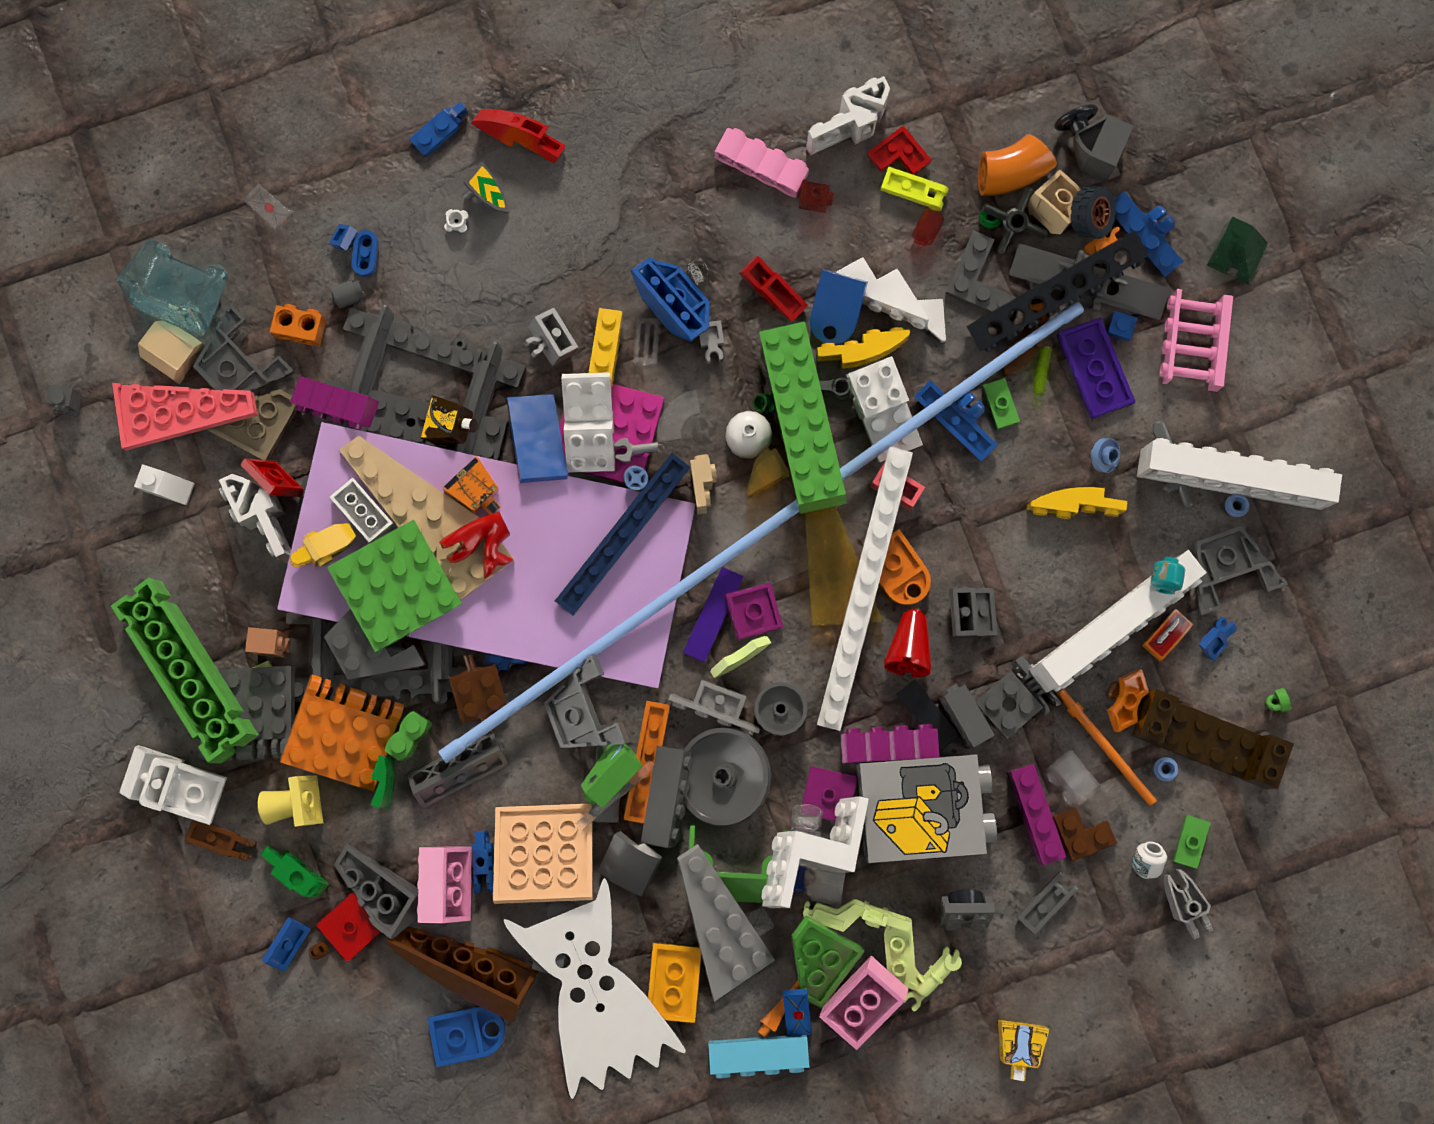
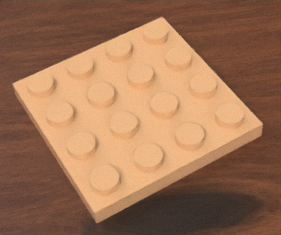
(542, 854)

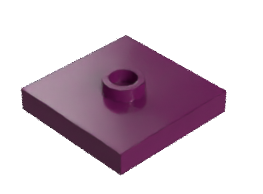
(753, 611)
(826, 788)

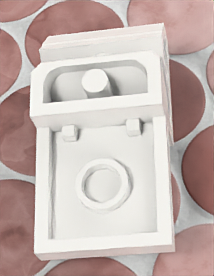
(856, 119)
(882, 403)
(588, 422)
(256, 508)
(172, 786)

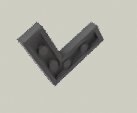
(964, 281)

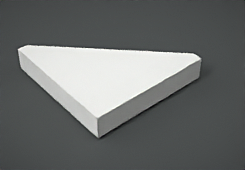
(935, 312)

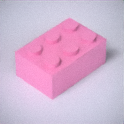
(444, 884)
(864, 1002)

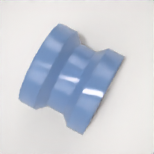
(638, 480)

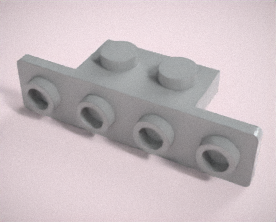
(719, 703)

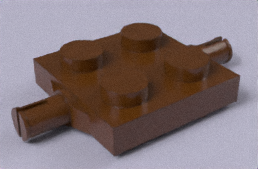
(477, 691)

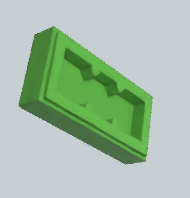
(1000, 404)
(1191, 841)

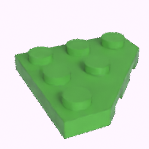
(822, 959)

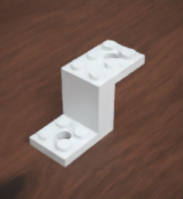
(797, 848)

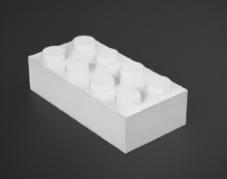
(361, 510)

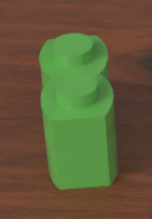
(405, 741)

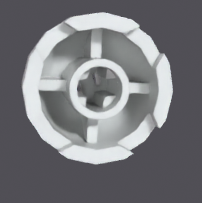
(755, 441)

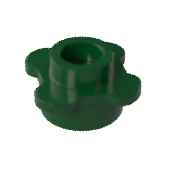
(764, 403)

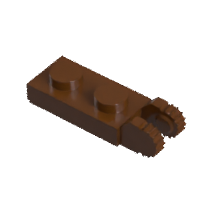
(218, 839)

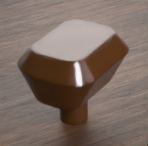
(1113, 690)
(318, 950)

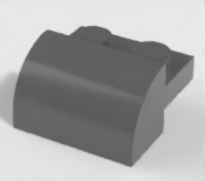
(973, 612)

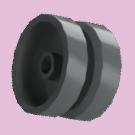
(770, 719)

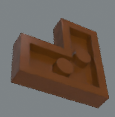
(1081, 841)

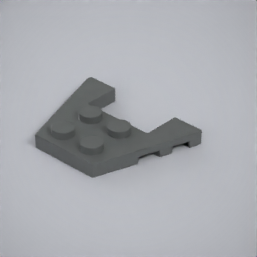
(228, 367)
(1227, 557)
(357, 654)
(574, 715)

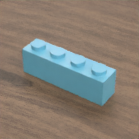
(758, 1054)

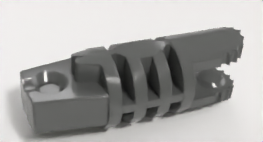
(1028, 680)

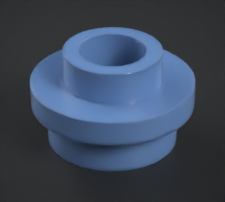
(1241, 500)
(1173, 769)

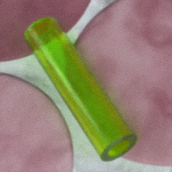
(1042, 370)

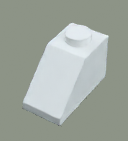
(164, 485)

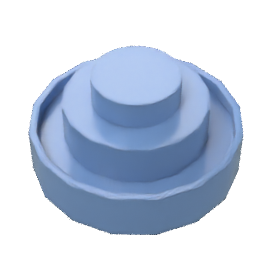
(1105, 455)

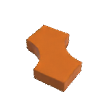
(1124, 710)

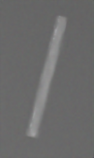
(597, 810)

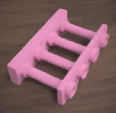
(1219, 331)

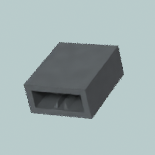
(965, 716)

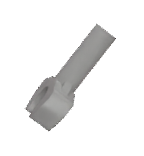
(633, 449)

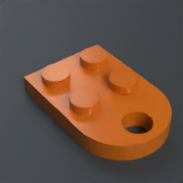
(901, 569)

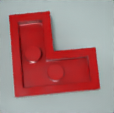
(899, 146)

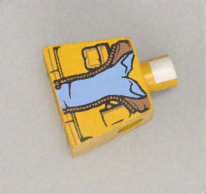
(1021, 1046)

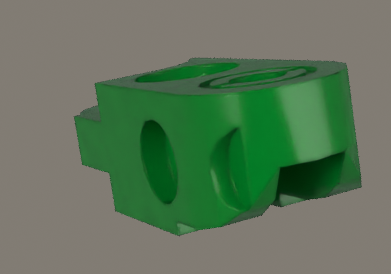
(294, 873)

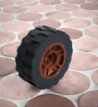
(1093, 212)

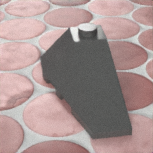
(382, 893)

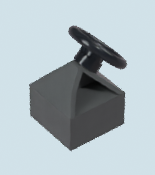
(1097, 144)

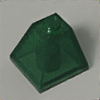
(1238, 250)

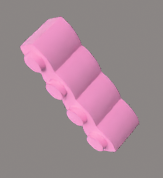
(761, 162)

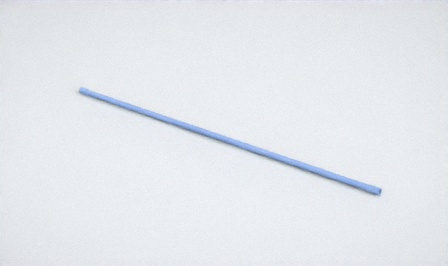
(459, 745)

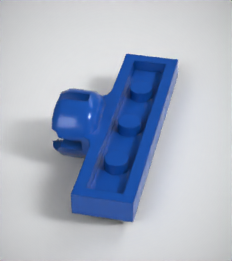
(1149, 231)
(960, 420)

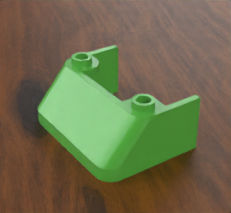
(742, 886)

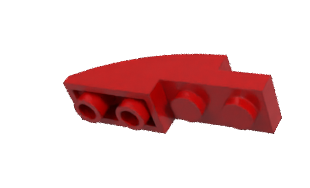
(513, 127)

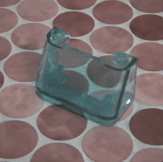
(172, 288)

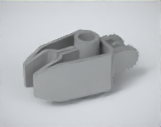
(1187, 903)

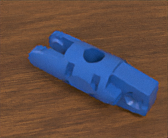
(482, 850)

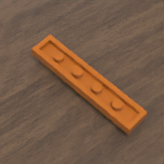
(650, 737)

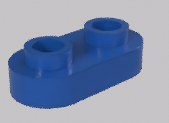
(365, 254)

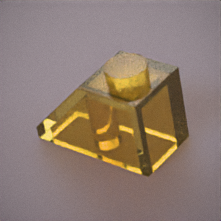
(766, 472)

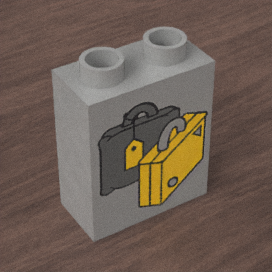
(925, 808)

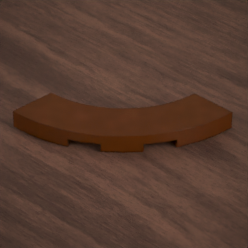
(1015, 365)

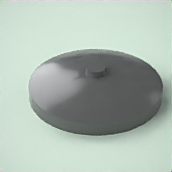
(726, 777)

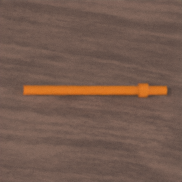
(1076, 710)

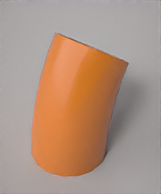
(1014, 166)

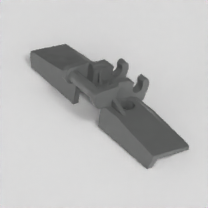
(1132, 295)

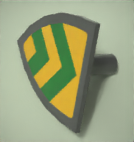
(485, 188)

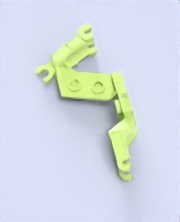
(898, 944)

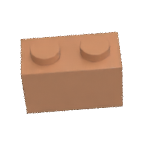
(267, 642)

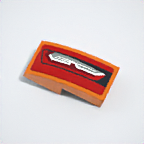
(1167, 635)

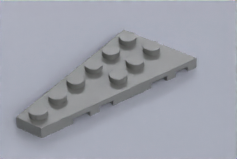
(724, 934)

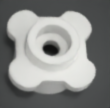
(451, 216)

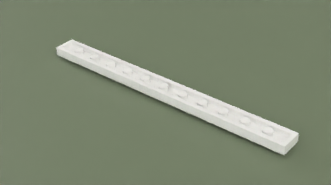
(864, 588)

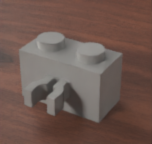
(552, 337)

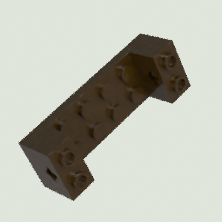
(1212, 740)

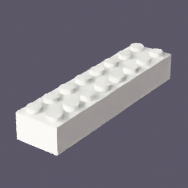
(1239, 474)
(1111, 629)

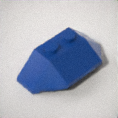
(672, 298)

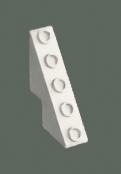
(888, 294)

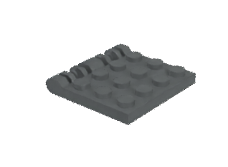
(268, 703)

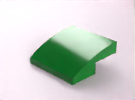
(385, 774)

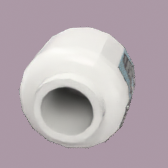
(1149, 860)

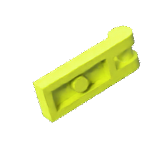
(914, 188)

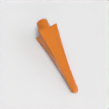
(773, 1018)

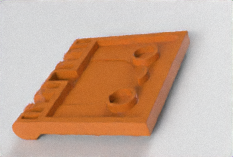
(338, 737)

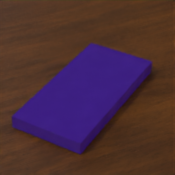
(1095, 368)

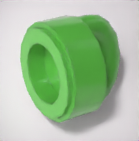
(1282, 699)

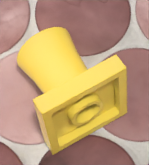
(299, 802)

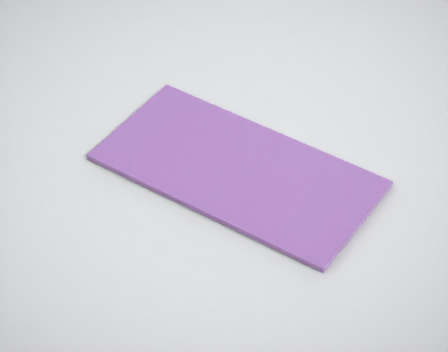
(551, 537)

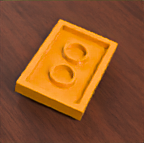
(675, 981)

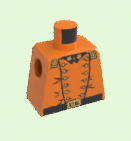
(474, 488)

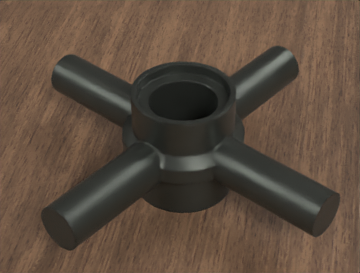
(1006, 220)

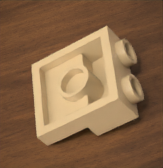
(703, 478)

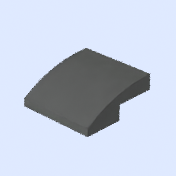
(629, 864)

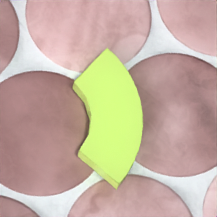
(740, 657)

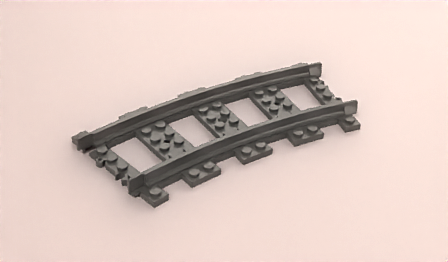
(391, 421)

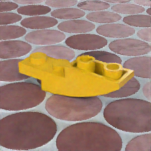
(872, 347)
(1068, 501)

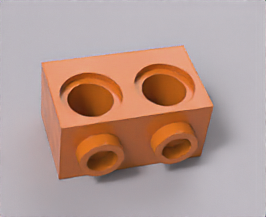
(296, 330)

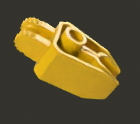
(323, 545)

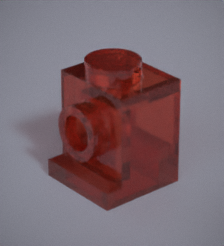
(812, 203)

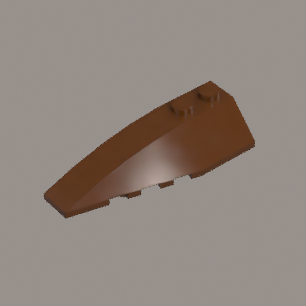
(474, 973)

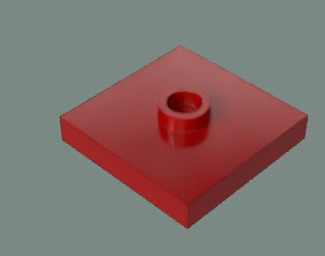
(272, 477)
(348, 927)

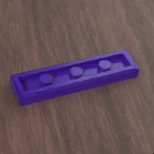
(712, 615)

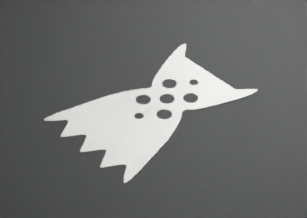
(590, 1037)

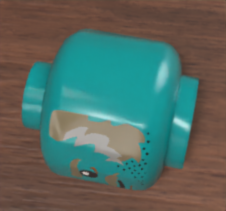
(1168, 576)

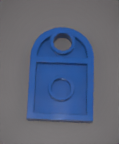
(837, 305)
(463, 1035)

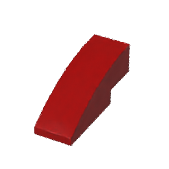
(773, 288)

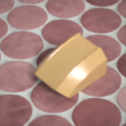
(1053, 202)
(170, 349)

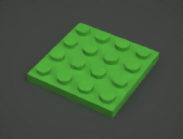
(394, 586)

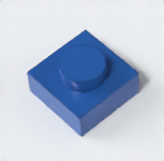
(343, 237)
(1121, 326)

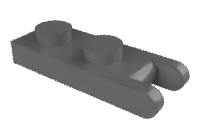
(1045, 904)

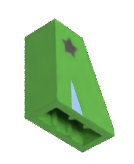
(610, 774)

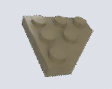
(262, 432)

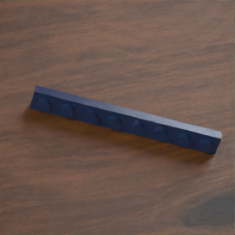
(622, 534)

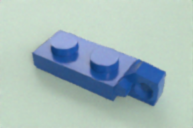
(438, 129)

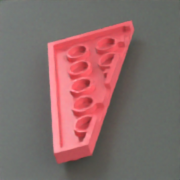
(168, 412)

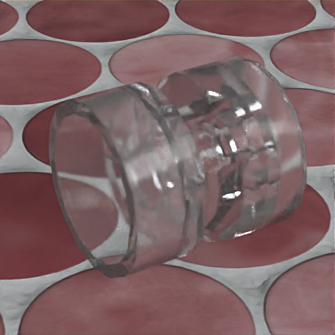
(807, 819)

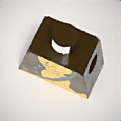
(447, 423)

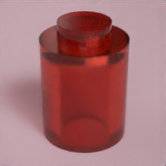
(927, 227)

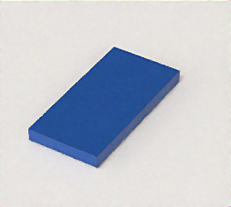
(537, 438)

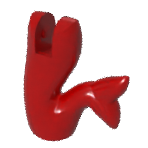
(470, 536)

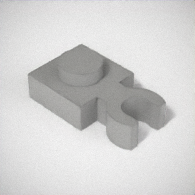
(712, 339)

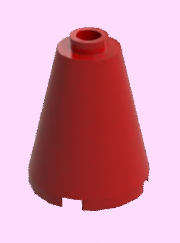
(910, 646)

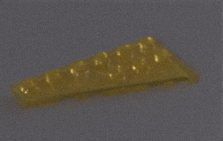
(830, 568)

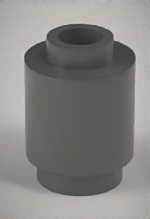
(346, 293)

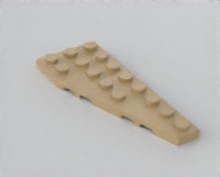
(411, 498)

